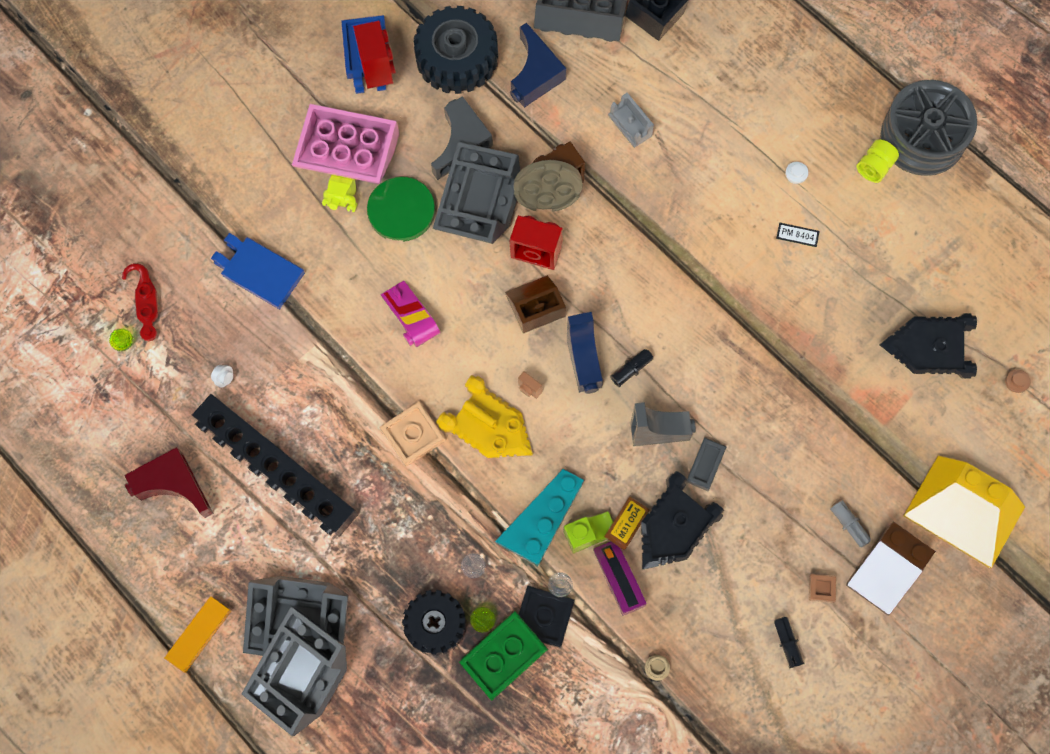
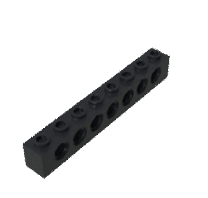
(214, 410)

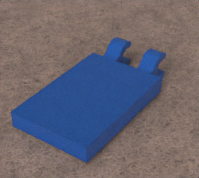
(352, 58)
(259, 270)

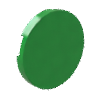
(401, 209)

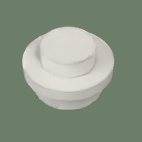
(796, 172)
(222, 375)

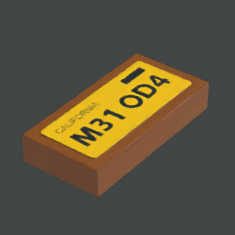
(626, 523)

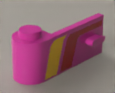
(411, 314)

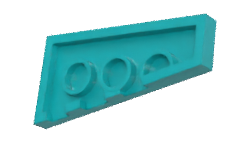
(539, 522)

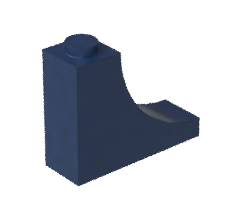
(541, 70)
(583, 352)

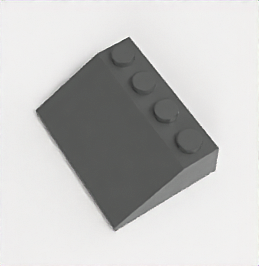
(582, 17)

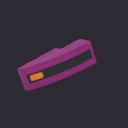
(619, 578)

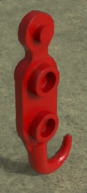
(145, 301)

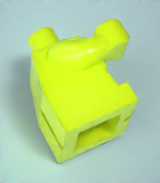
(340, 193)

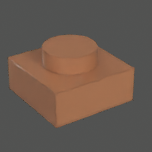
(529, 385)
(822, 588)

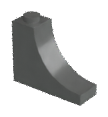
(465, 128)
(660, 427)

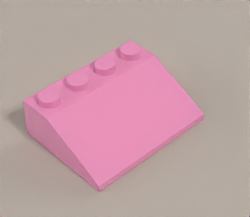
(346, 144)

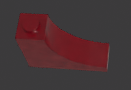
(168, 476)

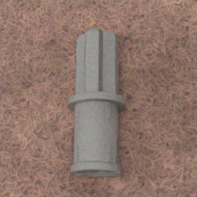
(850, 523)

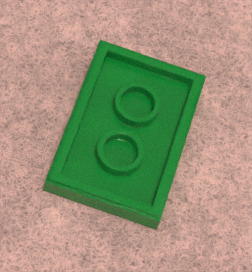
(503, 655)

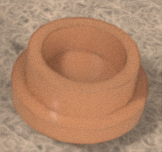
(1018, 381)

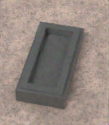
(706, 464)

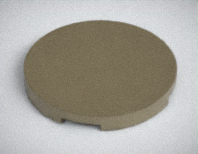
(548, 185)

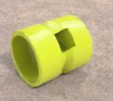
(878, 161)

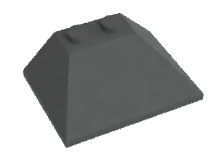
(478, 193)
(273, 596)
(297, 673)

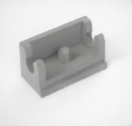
(631, 120)

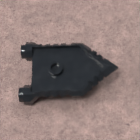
(933, 345)
(675, 525)

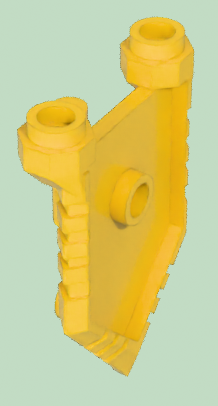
(488, 423)

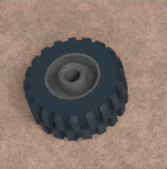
(456, 49)

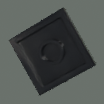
(546, 615)

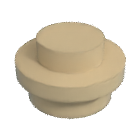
(657, 667)

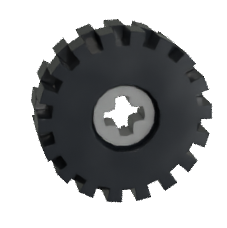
(451, 625)

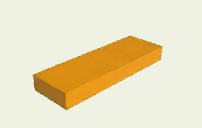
(197, 634)

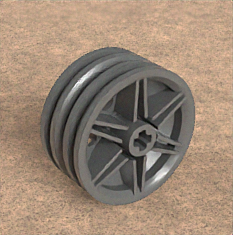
(929, 127)

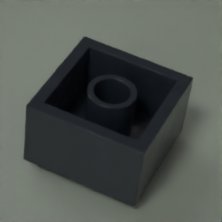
(655, 15)

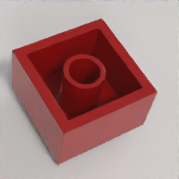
(374, 54)
(536, 242)

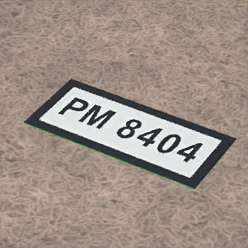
(798, 234)

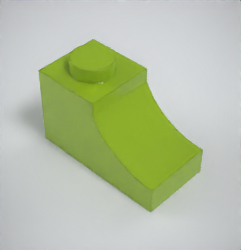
(587, 531)

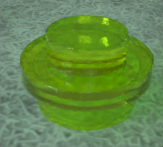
(121, 339)
(482, 619)

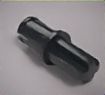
(631, 367)
(788, 642)

